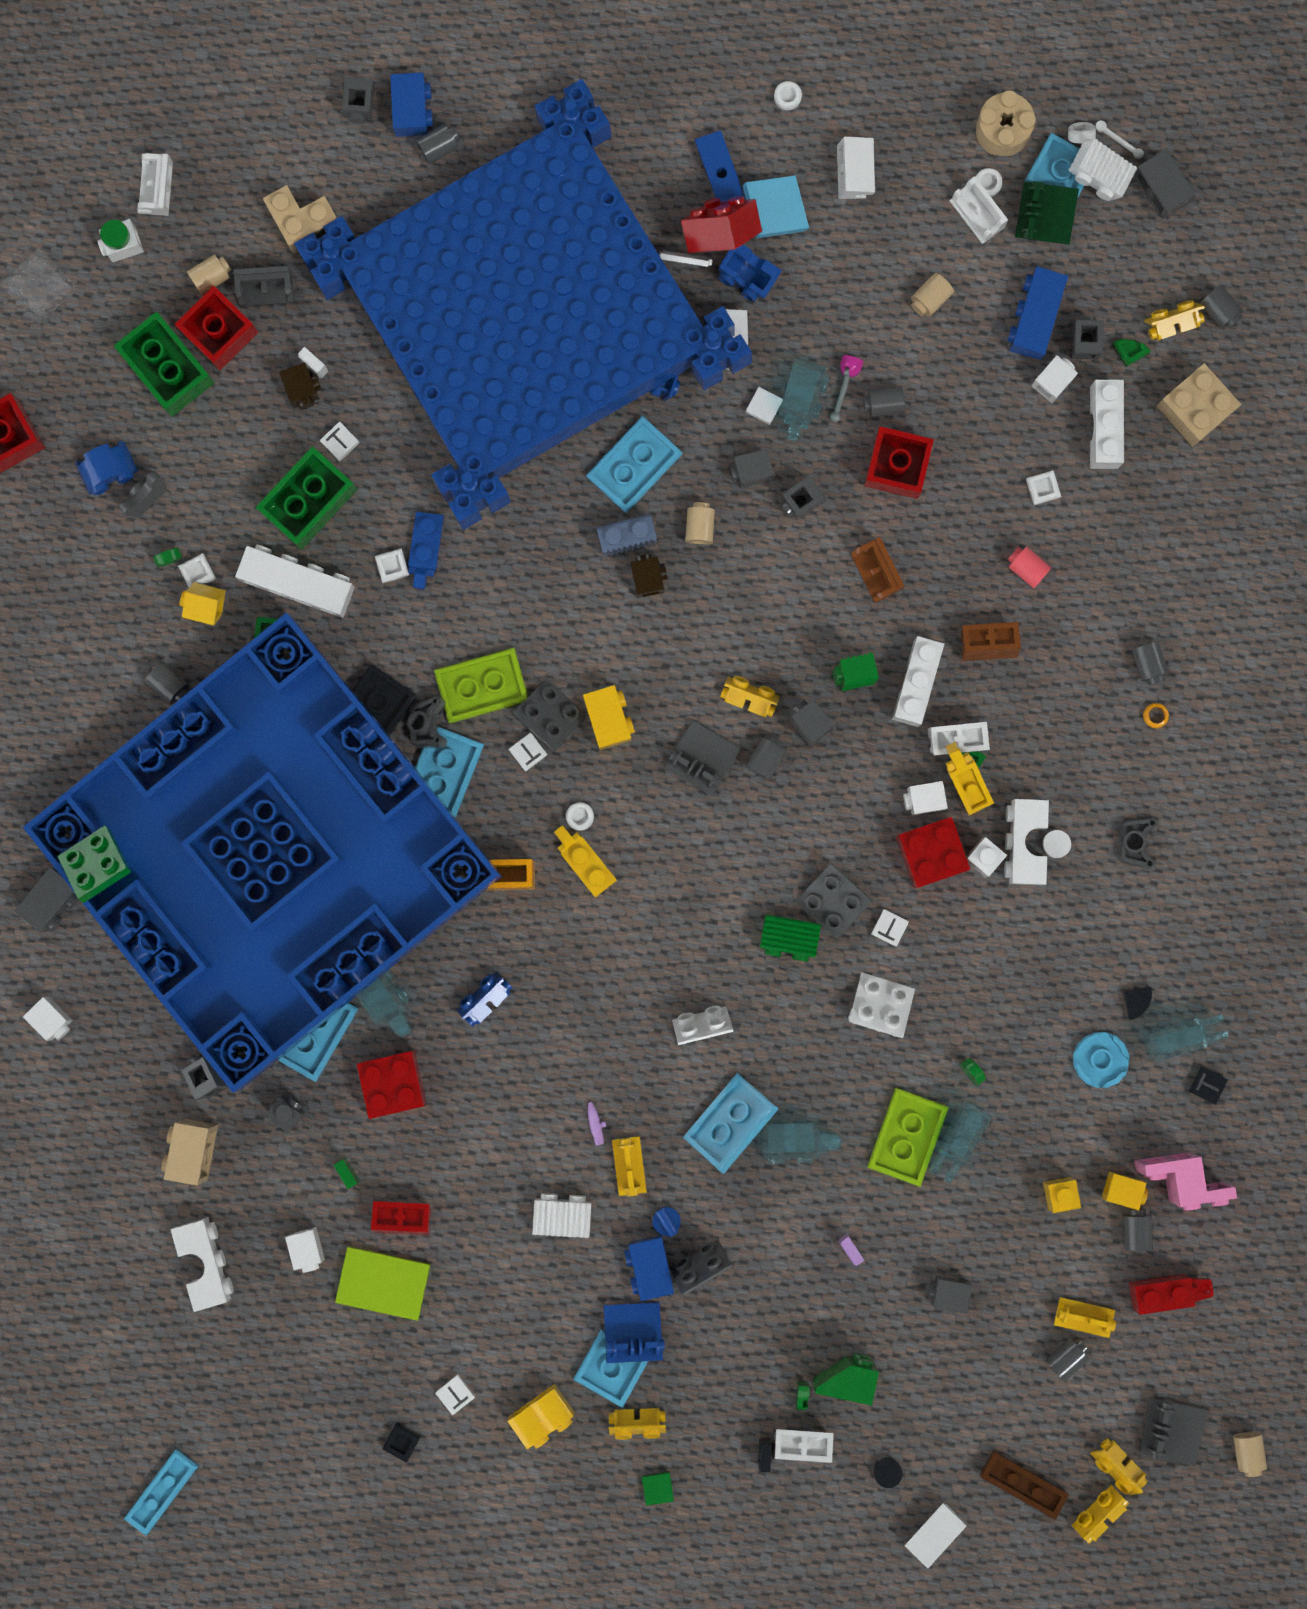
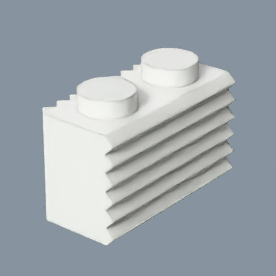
(1102, 170)
(562, 1216)

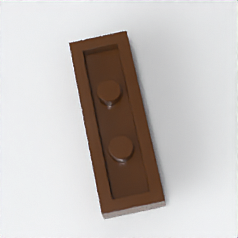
(1024, 1485)

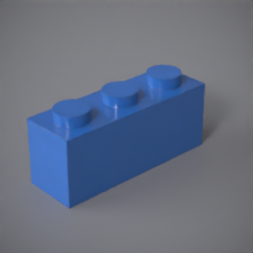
(1037, 313)

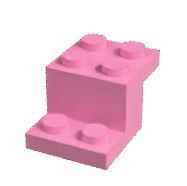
(1185, 1180)

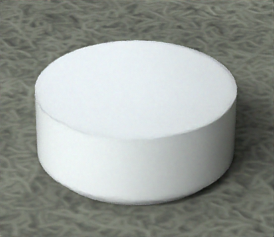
(787, 95)
(1081, 132)
(990, 180)
(579, 816)
(1056, 844)

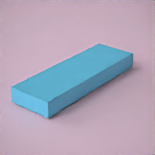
(161, 1492)

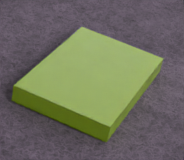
(481, 685)
(907, 1137)
(382, 1283)

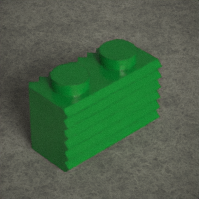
(855, 672)
(789, 936)

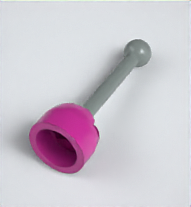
(849, 367)

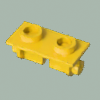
(1185, 315)
(760, 698)
(629, 1166)
(1085, 1317)
(626, 1426)
(1128, 1477)
(1091, 1522)

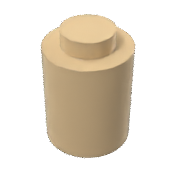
(209, 273)
(931, 295)
(700, 524)
(1250, 1453)

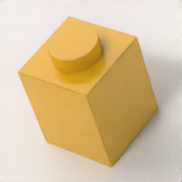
(202, 603)
(1125, 1191)
(1062, 1195)

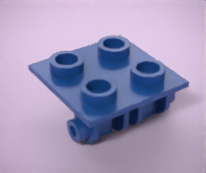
(633, 1333)

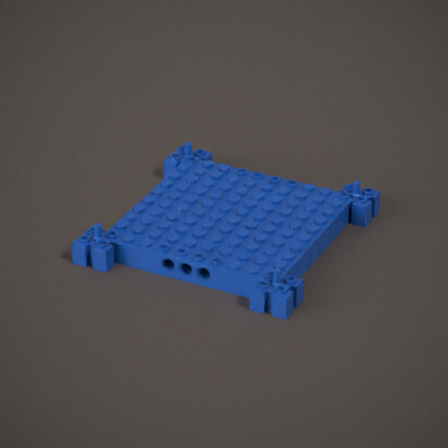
(523, 303)

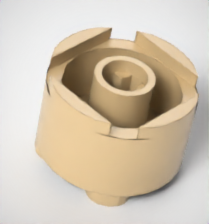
(1004, 109)

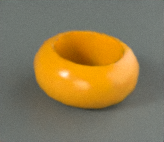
(1146, 715)

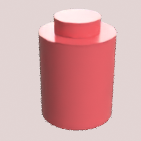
(1028, 566)

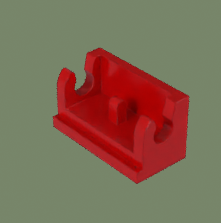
(401, 1218)

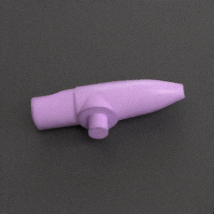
(595, 1124)

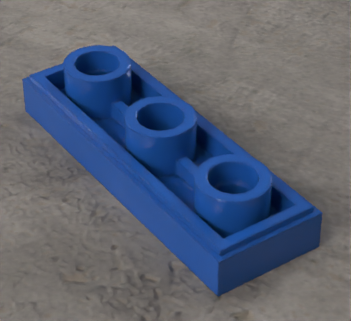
(717, 159)

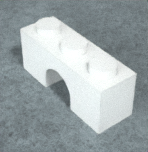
(1108, 431)
(918, 681)
(1023, 866)
(199, 1239)

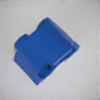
(748, 273)
(105, 466)

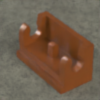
(877, 570)
(990, 641)

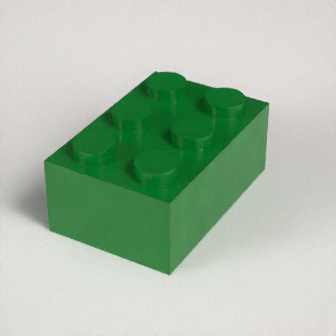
(164, 364)
(306, 498)

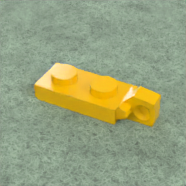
(967, 780)
(584, 862)

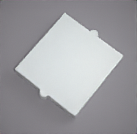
(685, 258)

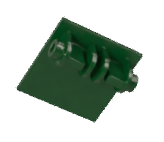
(1046, 212)

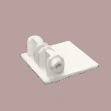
(881, 1005)
(699, 1026)

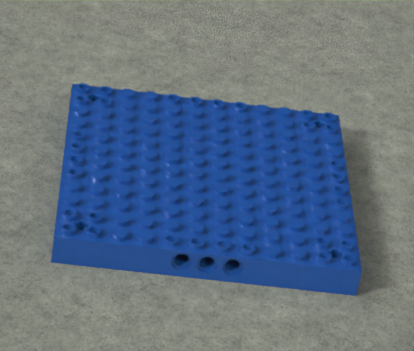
(266, 852)

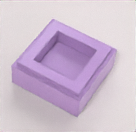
(851, 1250)

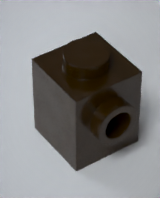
(300, 386)
(648, 575)

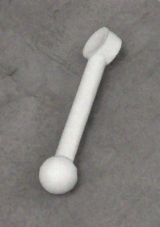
(1102, 127)

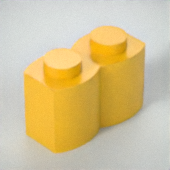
(541, 1417)

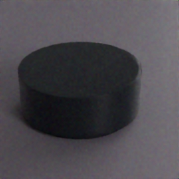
(888, 1472)

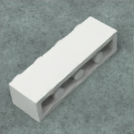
(294, 581)

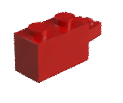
(1168, 1293)

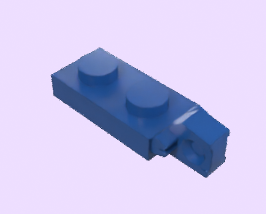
(425, 547)

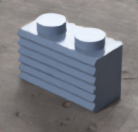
(626, 535)

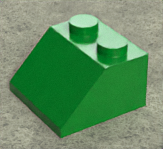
(849, 1380)

